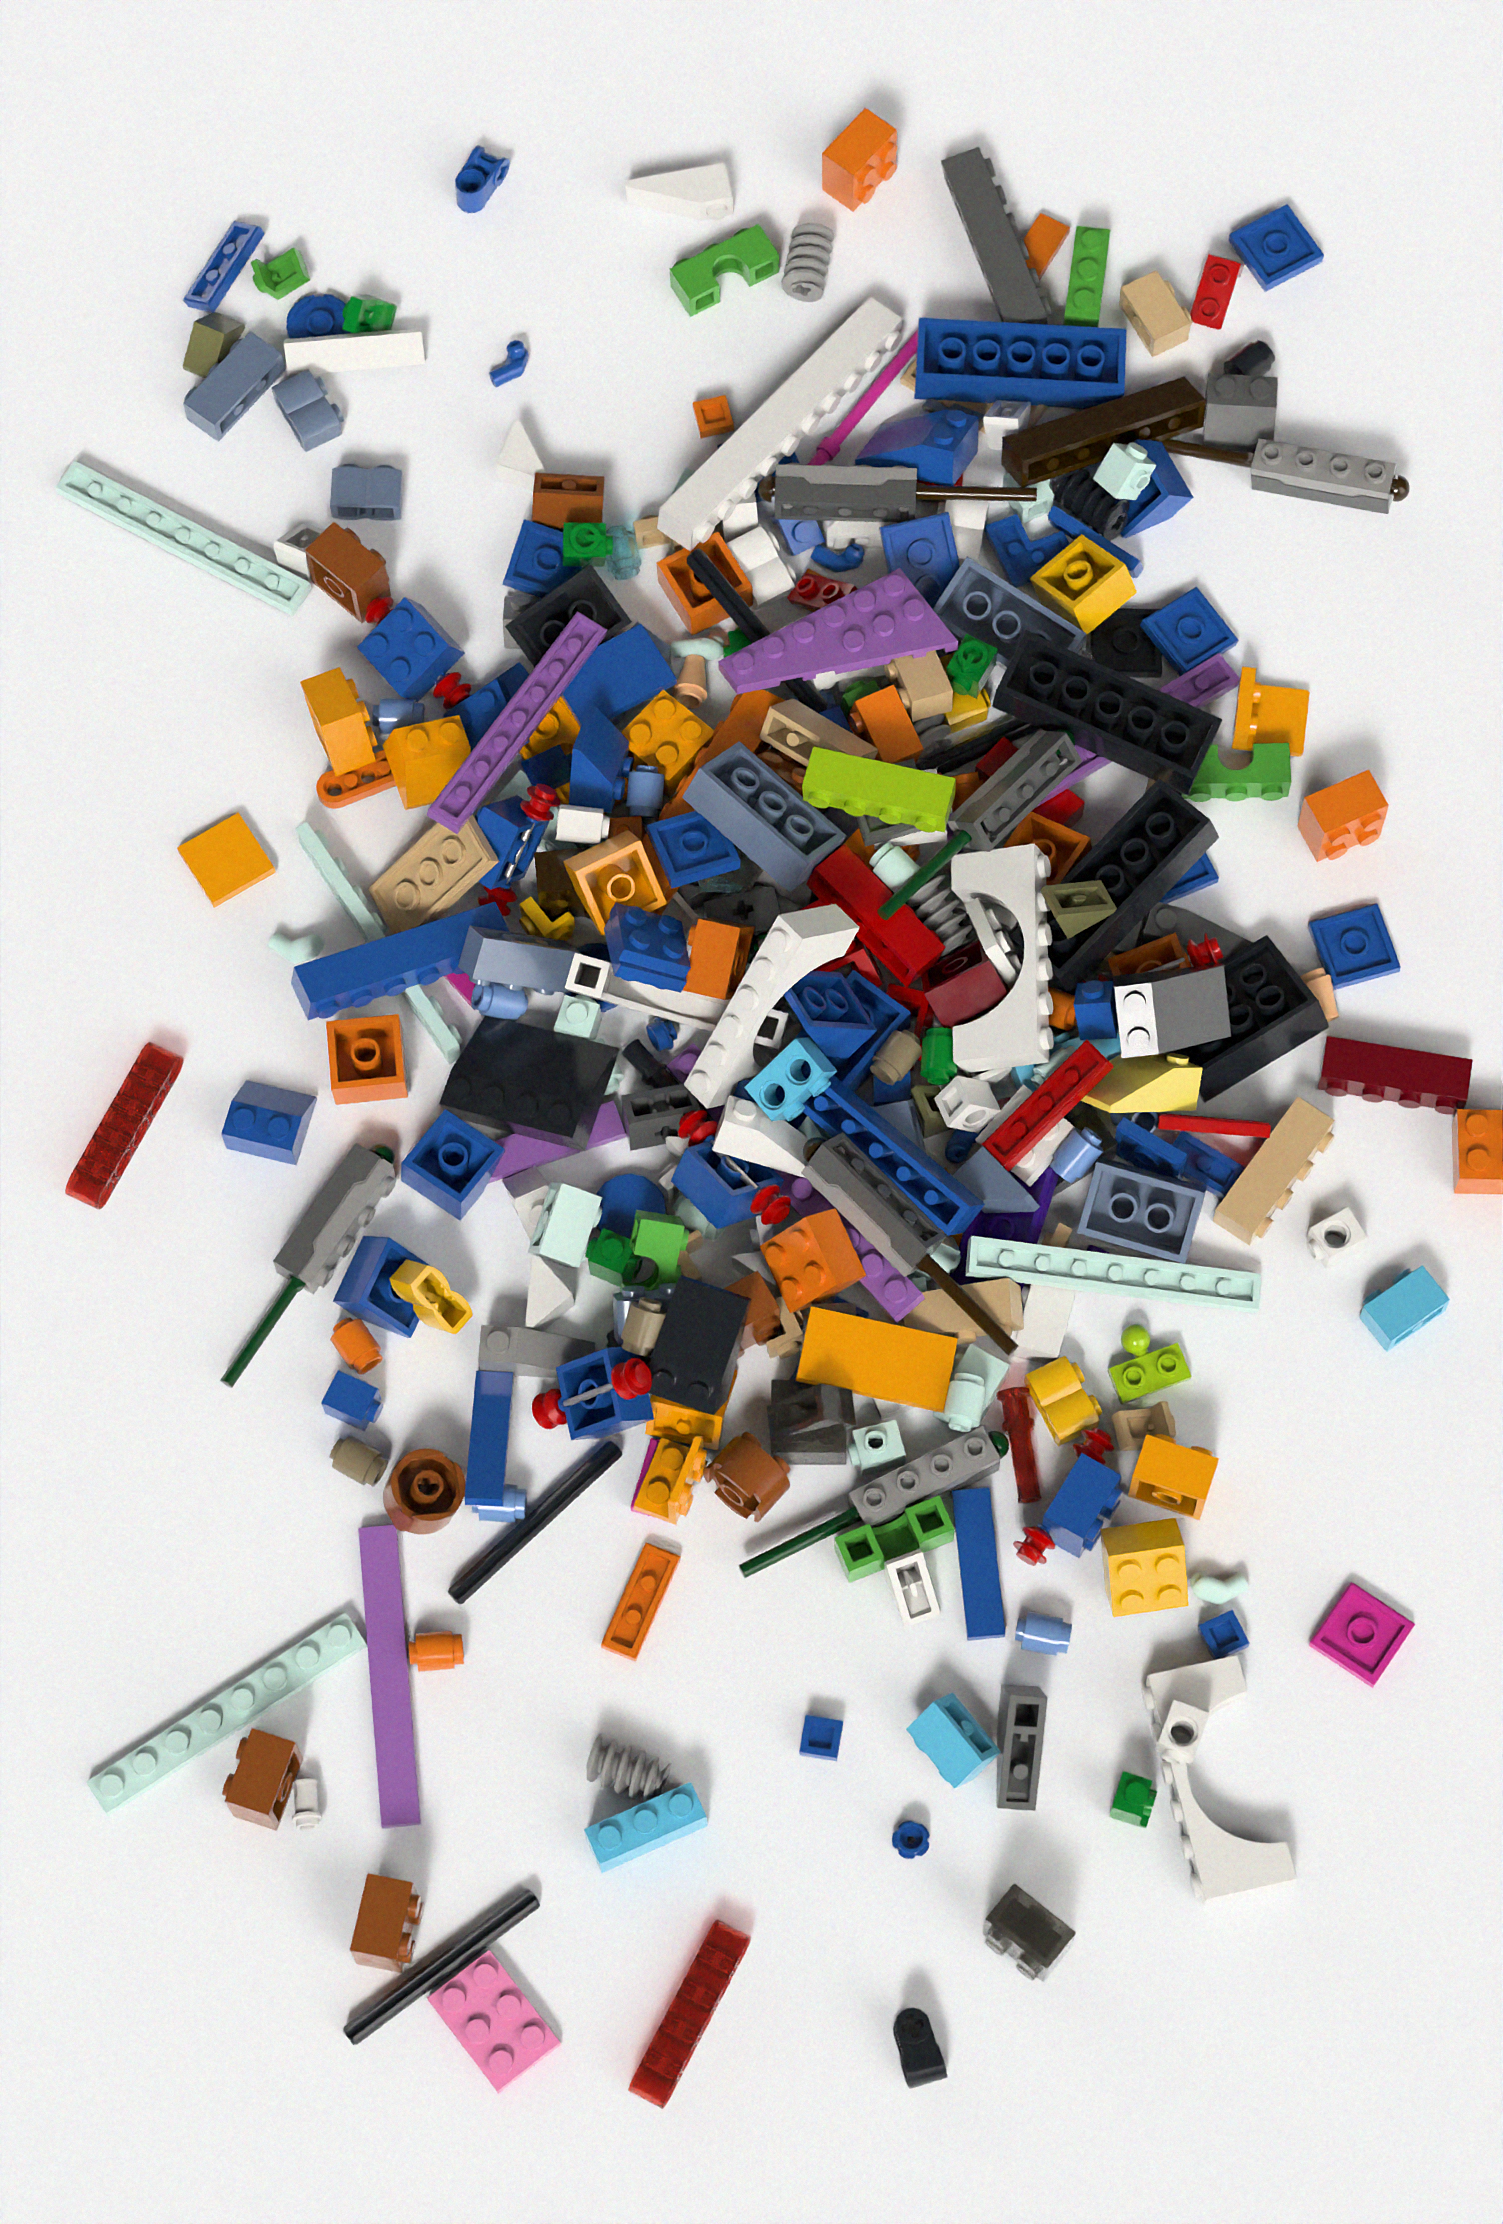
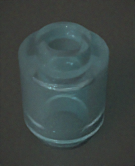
(626, 558)

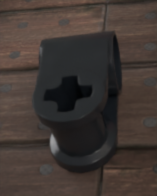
(918, 2055)

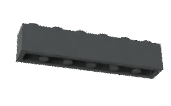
(993, 238)

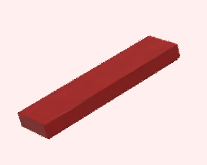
(1047, 1105)

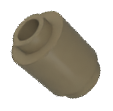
(896, 1056)
(642, 1326)
(358, 1461)

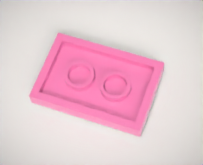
(493, 2021)

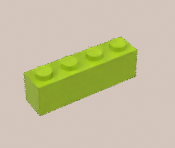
(878, 790)

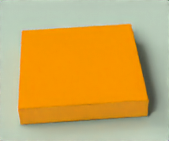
(226, 860)

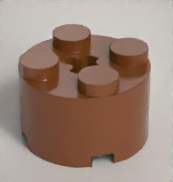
(748, 1477)
(411, 1508)

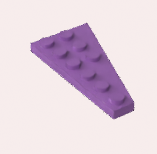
(847, 635)

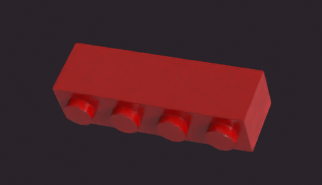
(900, 941)

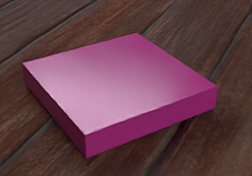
(1361, 1634)

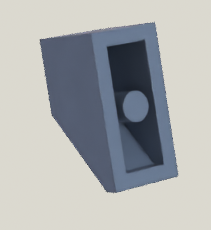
(994, 1185)

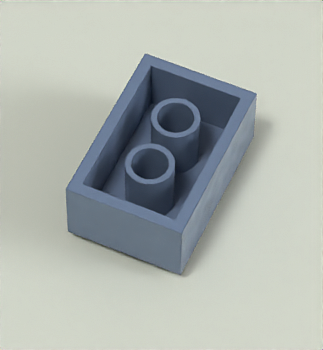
(1142, 1210)

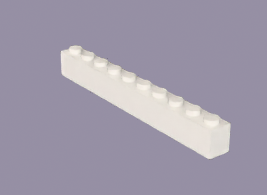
(780, 424)

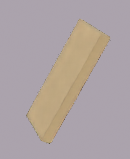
(432, 875)

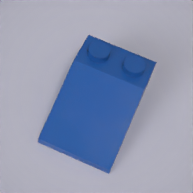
(934, 443)
(830, 1013)

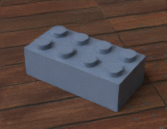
(999, 613)
(763, 816)

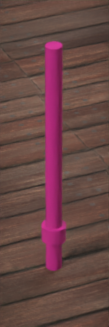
(830, 446)

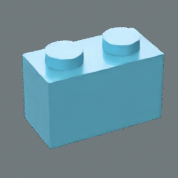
(1403, 1307)
(953, 1740)

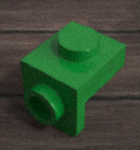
(368, 314)

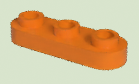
(351, 783)

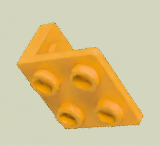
(1269, 714)
(683, 1423)
(669, 1480)

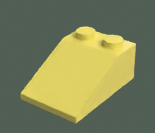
(1148, 1085)

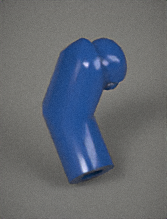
(514, 365)
(841, 561)
(960, 1145)

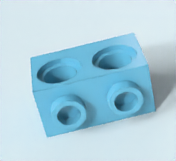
(786, 1072)

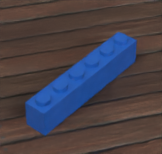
(388, 963)
(905, 1164)

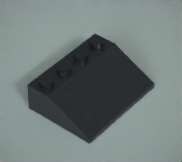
(1267, 1015)
(530, 1082)

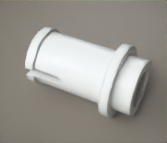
(306, 1805)

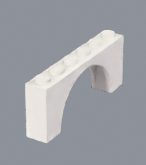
(789, 952)
(597, 980)
(1019, 1026)
(1222, 1863)

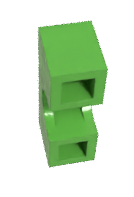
(745, 253)
(1087, 277)
(1265, 777)
(660, 1239)
(867, 1548)

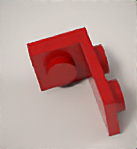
(1215, 291)
(818, 591)
(863, 963)
(918, 1005)

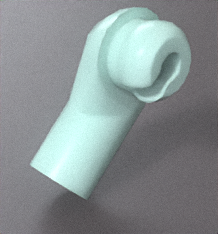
(708, 648)
(1216, 1591)

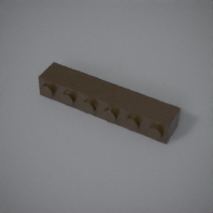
(1089, 434)

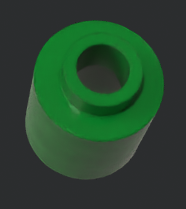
(938, 1056)

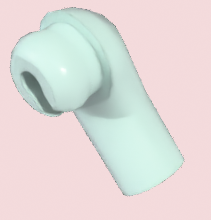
(297, 950)

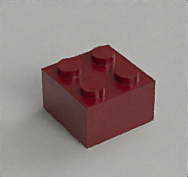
(963, 985)

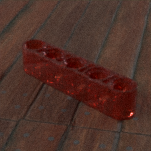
(124, 1125)
(689, 2014)

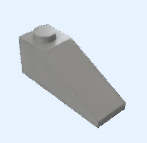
(528, 1351)

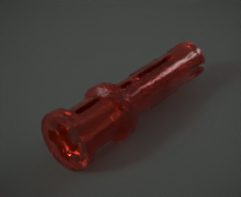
(1018, 1427)

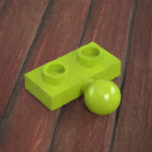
(1148, 1371)

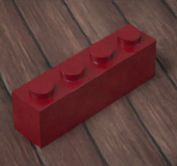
(1394, 1075)

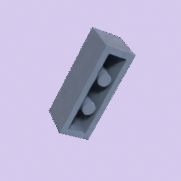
(233, 386)
(516, 960)

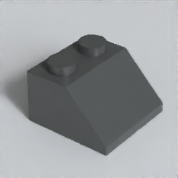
(1239, 411)

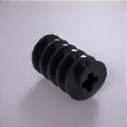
(1093, 504)

